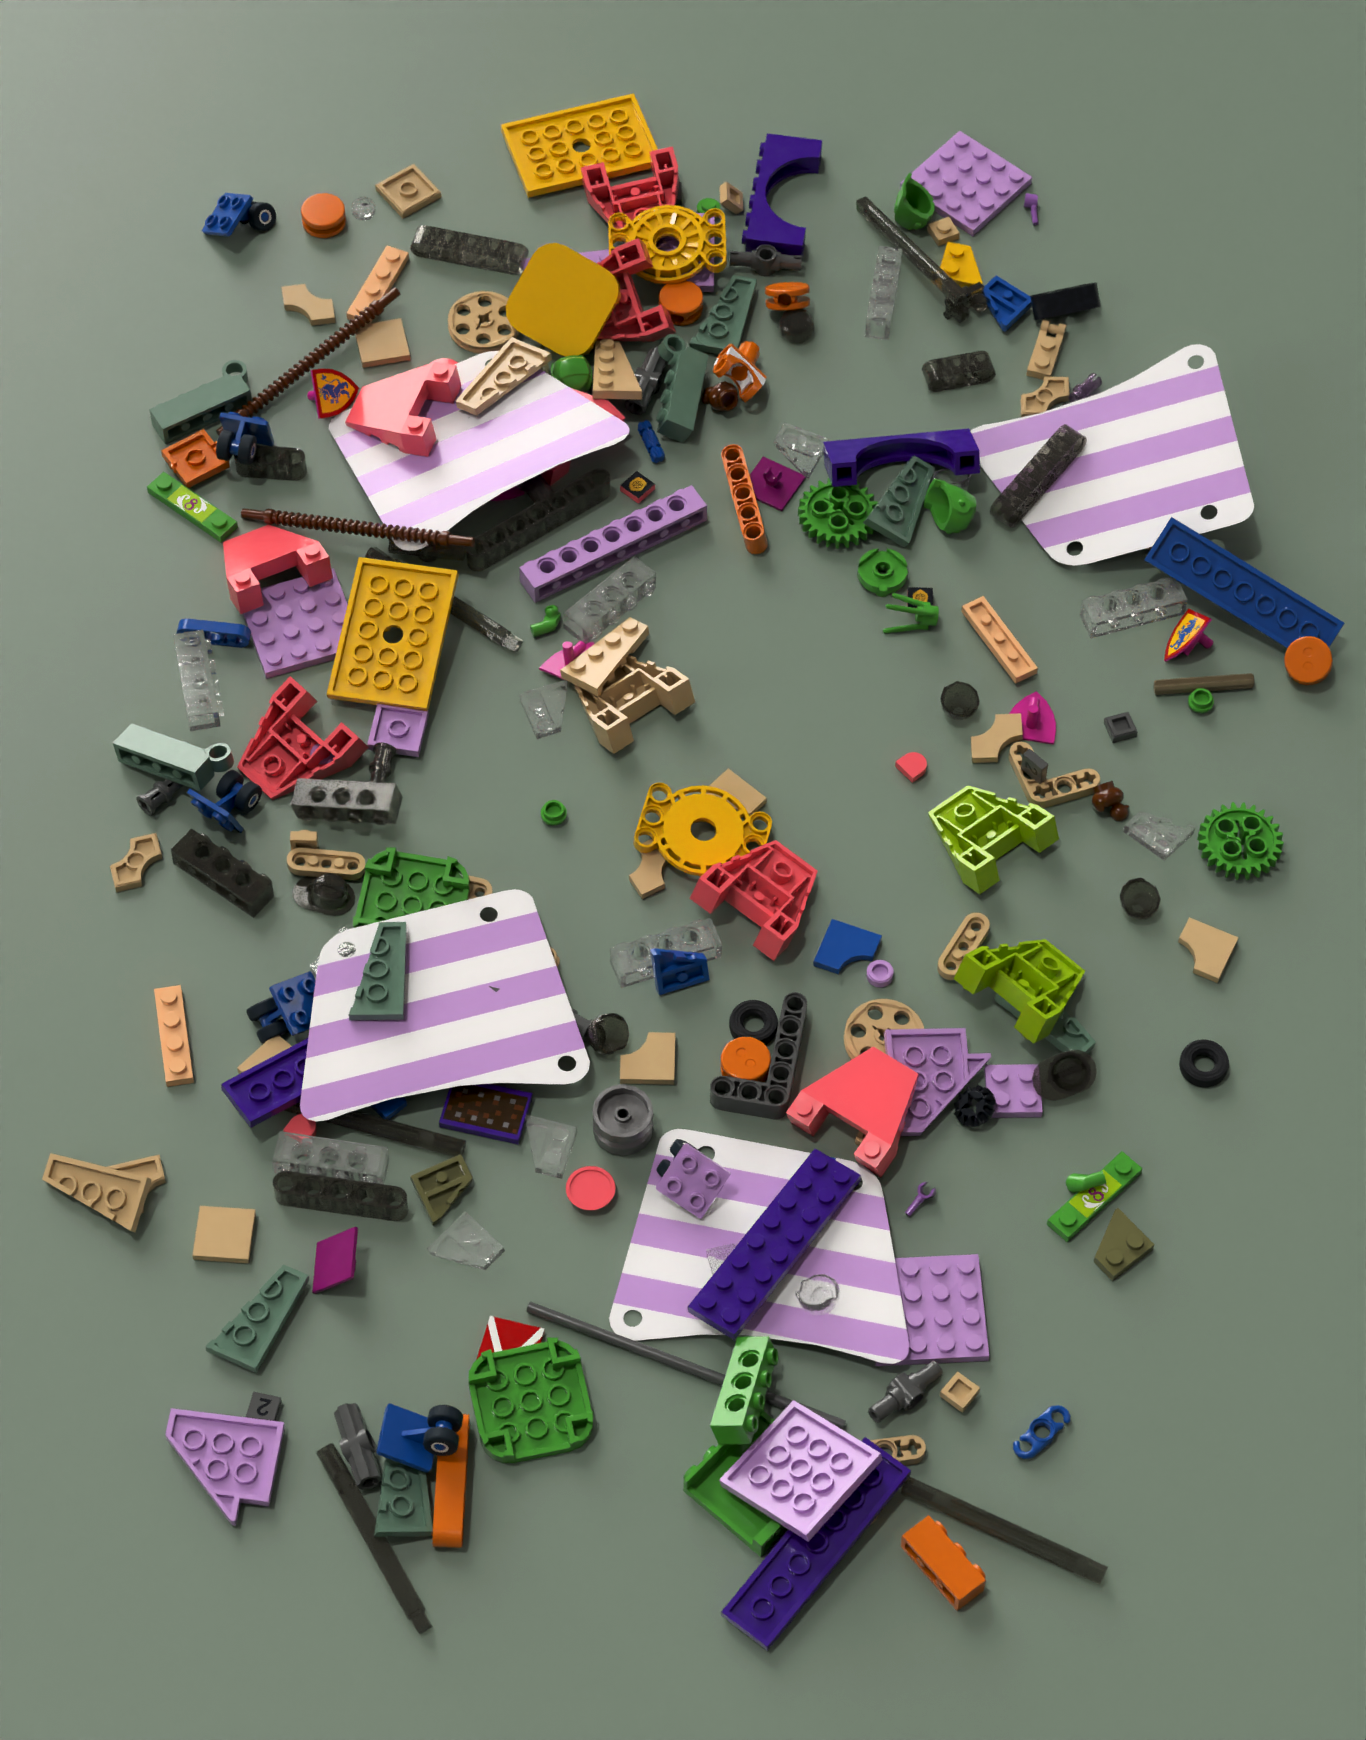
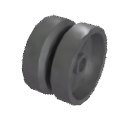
(622, 1119)

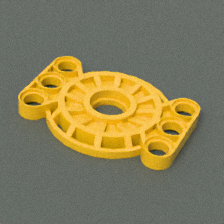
(684, 225)
(675, 824)

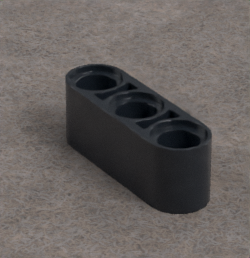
(1065, 301)

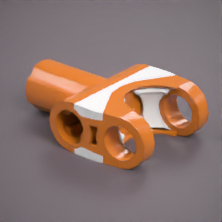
(741, 368)

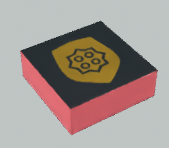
(637, 487)
(920, 594)

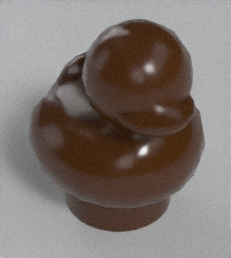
(721, 396)
(1107, 796)

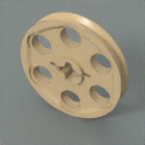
(480, 314)
(875, 1028)

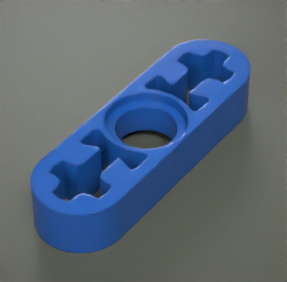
(227, 633)

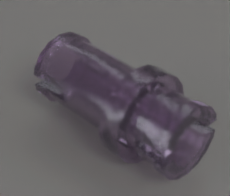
(1085, 389)

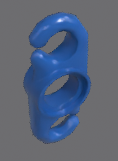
(1037, 1443)

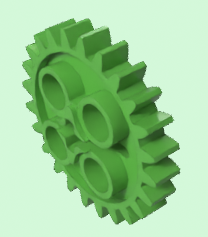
(836, 513)
(1263, 838)

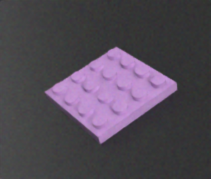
(969, 182)
(297, 625)
(942, 1309)
(800, 1470)

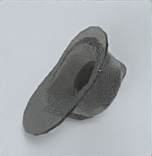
(324, 894)
(1064, 1075)

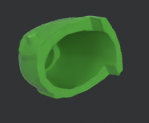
(913, 205)
(573, 372)
(950, 506)

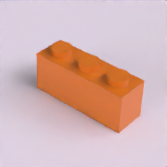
(943, 1562)

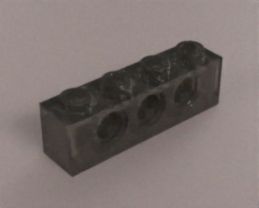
(327, 799)
(248, 898)

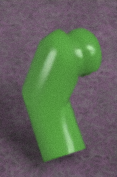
(549, 622)
(1081, 1182)

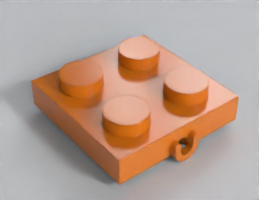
(194, 458)

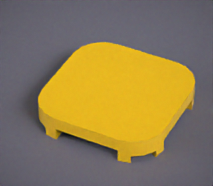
(562, 300)

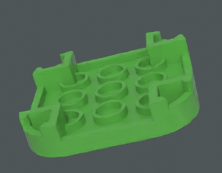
(408, 884)
(530, 1401)

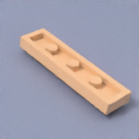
(379, 280)
(999, 639)
(173, 1036)

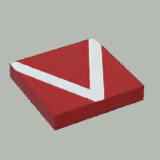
(507, 1334)

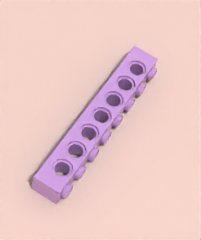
(613, 543)

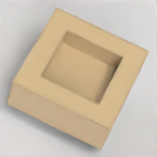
(731, 198)
(943, 231)
(304, 839)
(959, 1392)

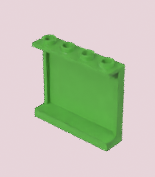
(740, 1518)

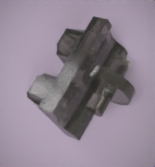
(975, 299)

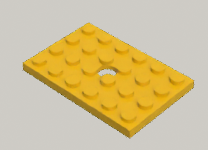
(545, 144)
(386, 597)

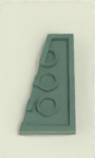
(727, 318)
(901, 504)
(383, 979)
(1066, 1034)
(260, 1321)
(403, 1502)

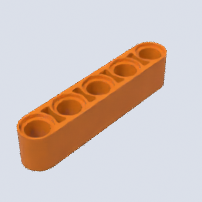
(744, 499)
(451, 1493)

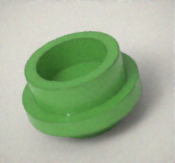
(706, 204)
(1201, 700)
(553, 812)

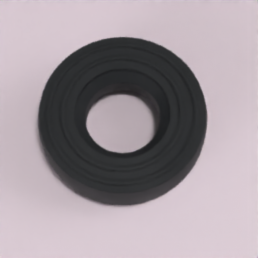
(754, 1008)
(1204, 1078)

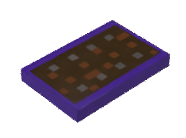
(486, 1111)

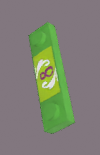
(192, 507)
(1088, 1203)

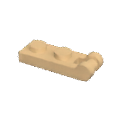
(1046, 350)

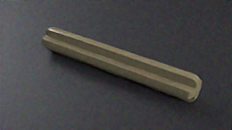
(1211, 683)

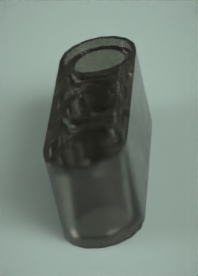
(958, 371)
(274, 463)

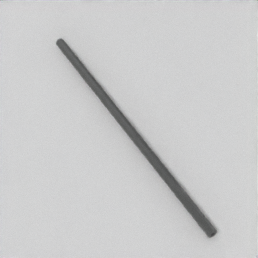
(659, 1355)

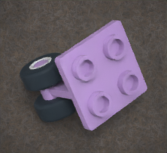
(691, 1178)

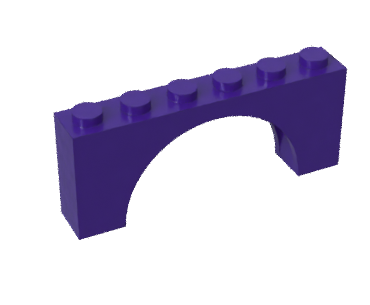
(781, 159)
(948, 448)

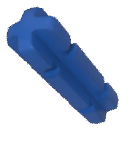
(651, 441)

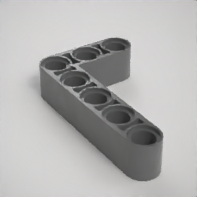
(779, 1067)

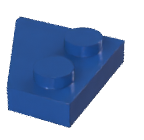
(1006, 302)
(677, 969)

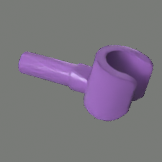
(1031, 202)
(919, 1198)

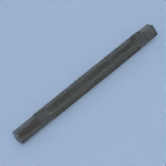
(911, 251)
(468, 614)
(396, 1131)
(1004, 1530)
(378, 1546)

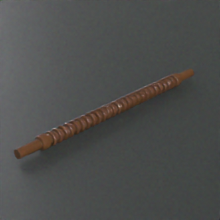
(375, 308)
(444, 538)

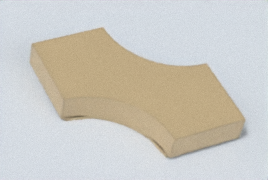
(300, 300)
(1050, 393)
(1005, 730)
(129, 871)
(648, 876)

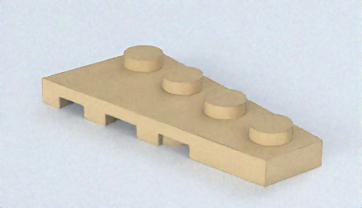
(503, 373)
(613, 373)
(603, 658)
(104, 1189)

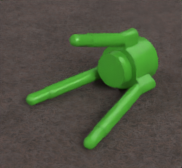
(924, 614)

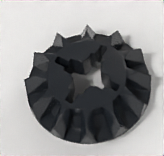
(984, 1108)

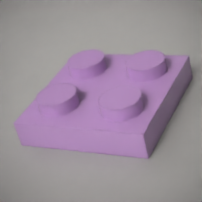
(400, 728)
(1013, 1090)

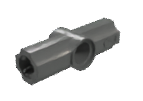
(649, 379)
(357, 1446)

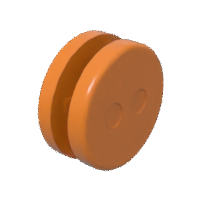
(323, 215)
(787, 296)
(682, 301)
(1308, 660)
(746, 1059)

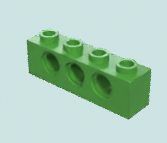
(744, 1390)

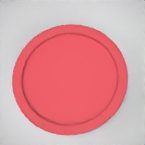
(590, 1188)

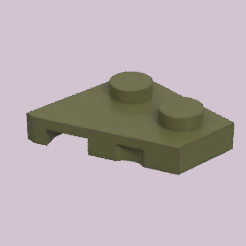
(1121, 1246)

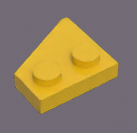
(960, 264)

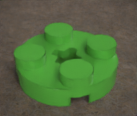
(882, 583)

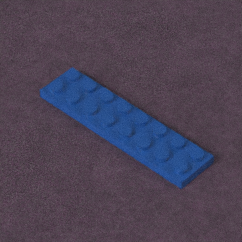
(1239, 587)

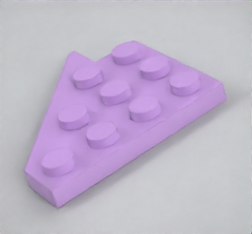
(942, 1067)
(228, 1456)

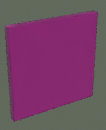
(774, 483)
(335, 1260)

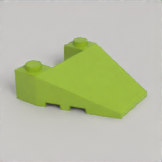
(982, 828)
(1029, 977)

